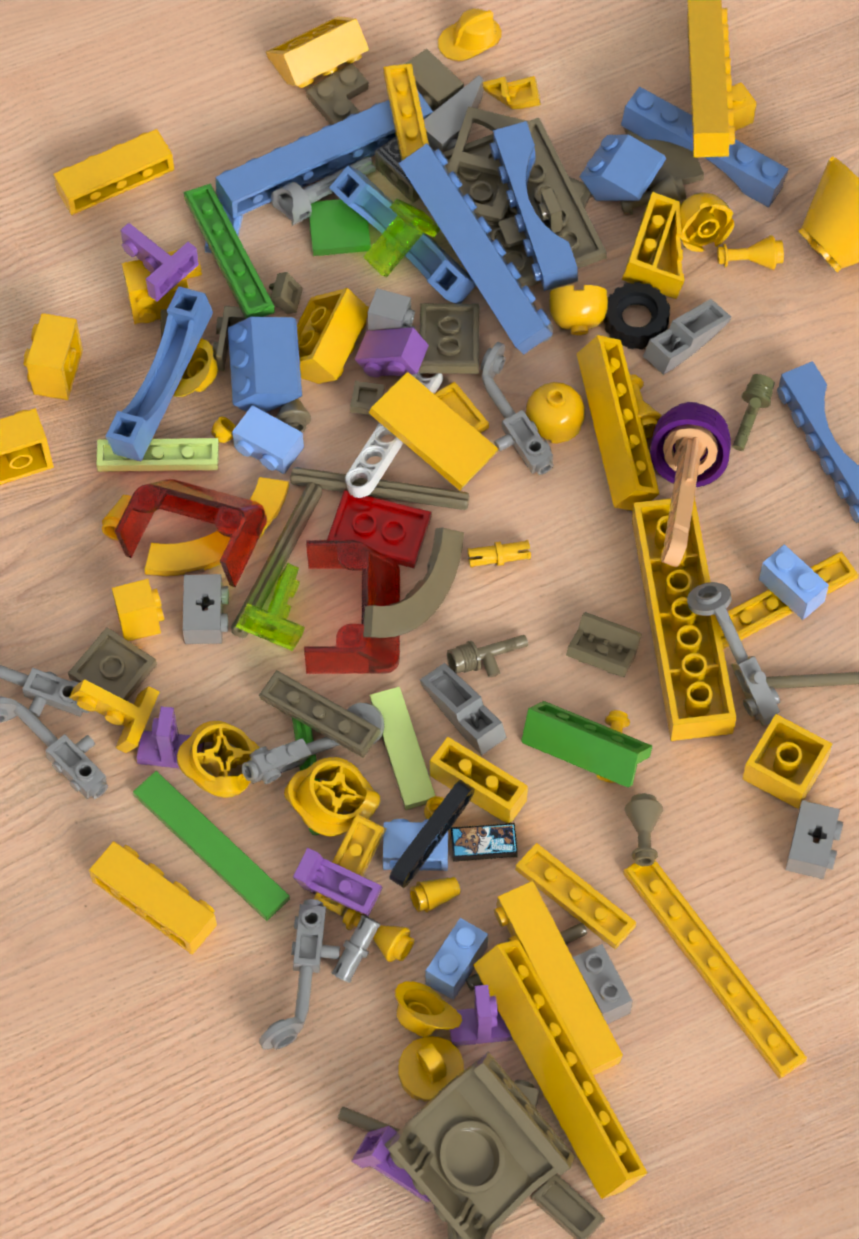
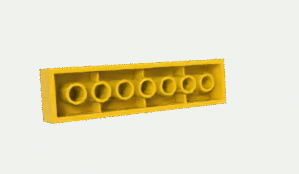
(685, 644)

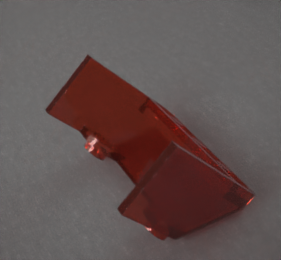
(232, 515)
(379, 588)

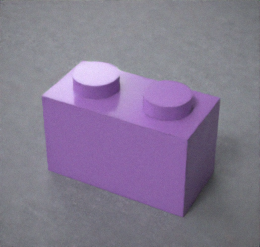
(391, 352)

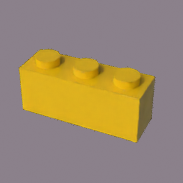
(494, 788)

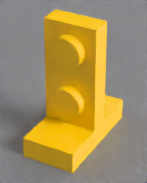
(117, 710)

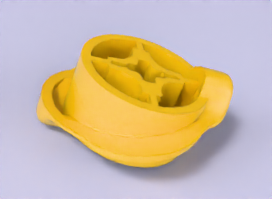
(195, 764)
(342, 791)

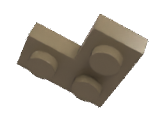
(334, 94)

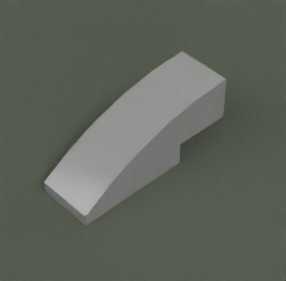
(686, 336)
(464, 708)

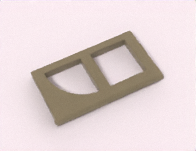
(460, 158)

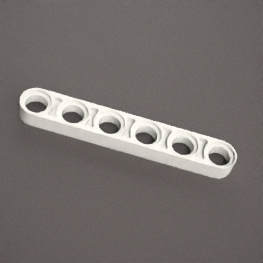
(384, 450)

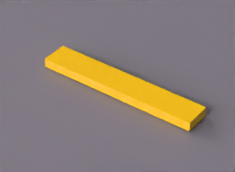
(768, 608)

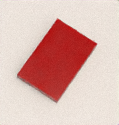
(382, 525)

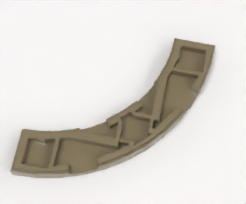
(425, 596)

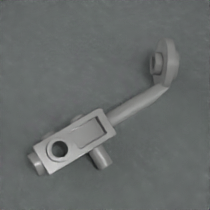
(517, 426)
(44, 689)
(760, 698)
(61, 752)
(269, 764)
(307, 958)

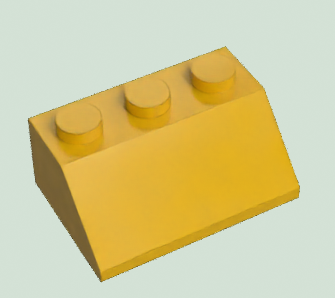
(318, 51)
(329, 334)

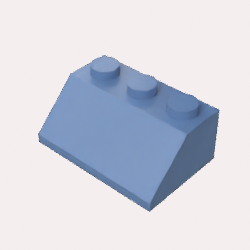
(264, 362)

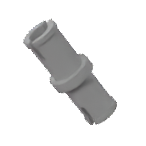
(356, 948)

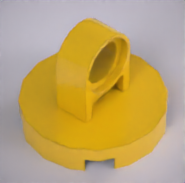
(428, 1066)

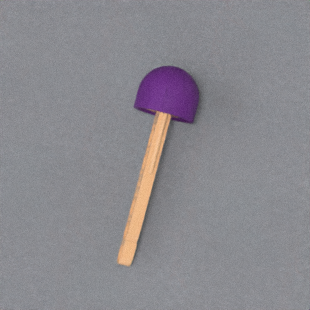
(692, 443)

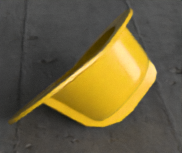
(470, 35)
(199, 372)
(423, 1009)

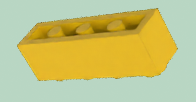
(113, 171)
(153, 896)

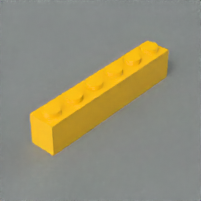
(617, 422)
(532, 924)

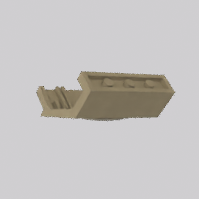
(479, 1150)

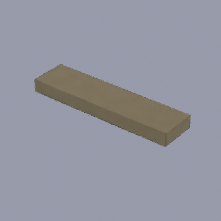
(320, 713)

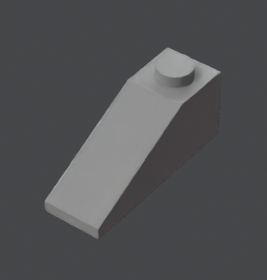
(446, 121)

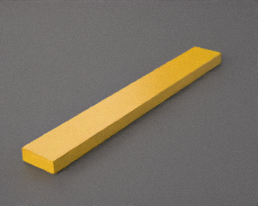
(716, 968)

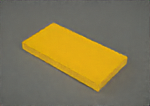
(433, 431)

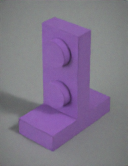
(165, 269)
(162, 743)
(336, 883)
(480, 1023)
(375, 1154)

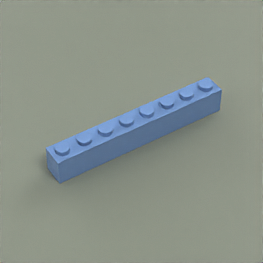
(308, 158)
(476, 249)

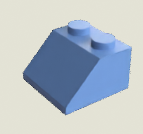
(621, 169)

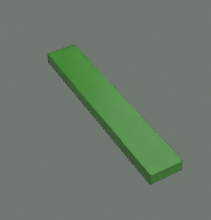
(229, 252)
(211, 845)

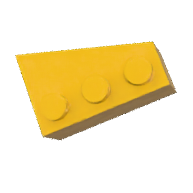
(657, 248)

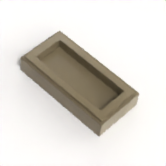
(568, 1208)

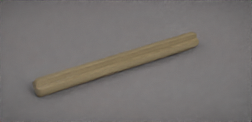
(384, 488)
(281, 551)

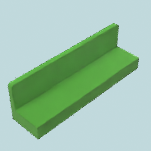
(584, 743)

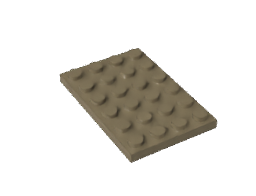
(545, 174)

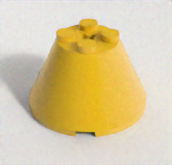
(833, 216)

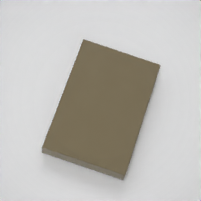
(679, 161)
(451, 338)

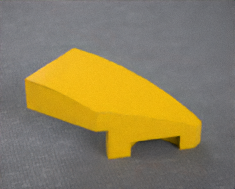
(514, 94)

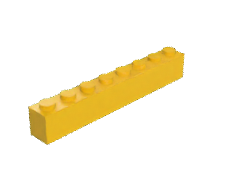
(710, 79)
(560, 1069)

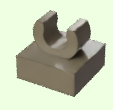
(286, 293)
(365, 396)

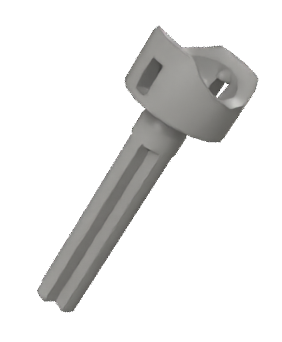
(297, 201)

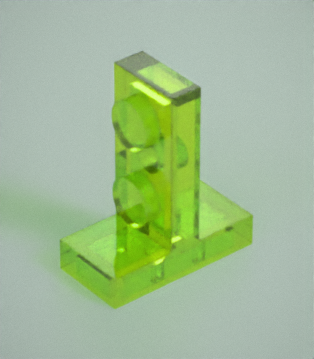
(400, 237)
(273, 623)

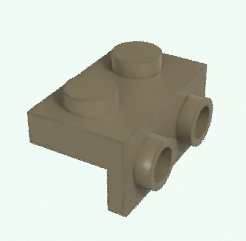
(604, 644)

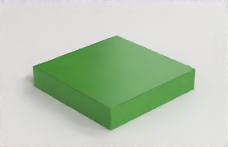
(337, 229)

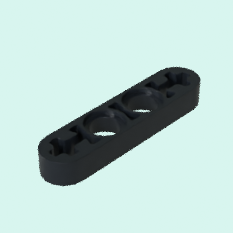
(432, 833)

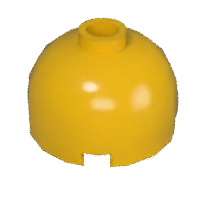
(705, 221)
(578, 308)
(556, 411)

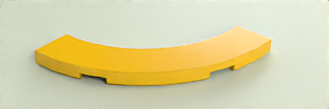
(208, 550)

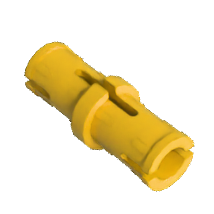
(499, 553)

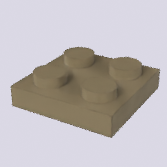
(113, 665)

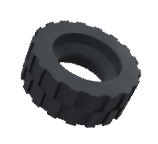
(636, 295)

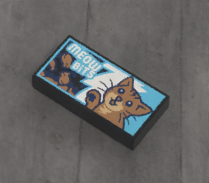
(484, 842)

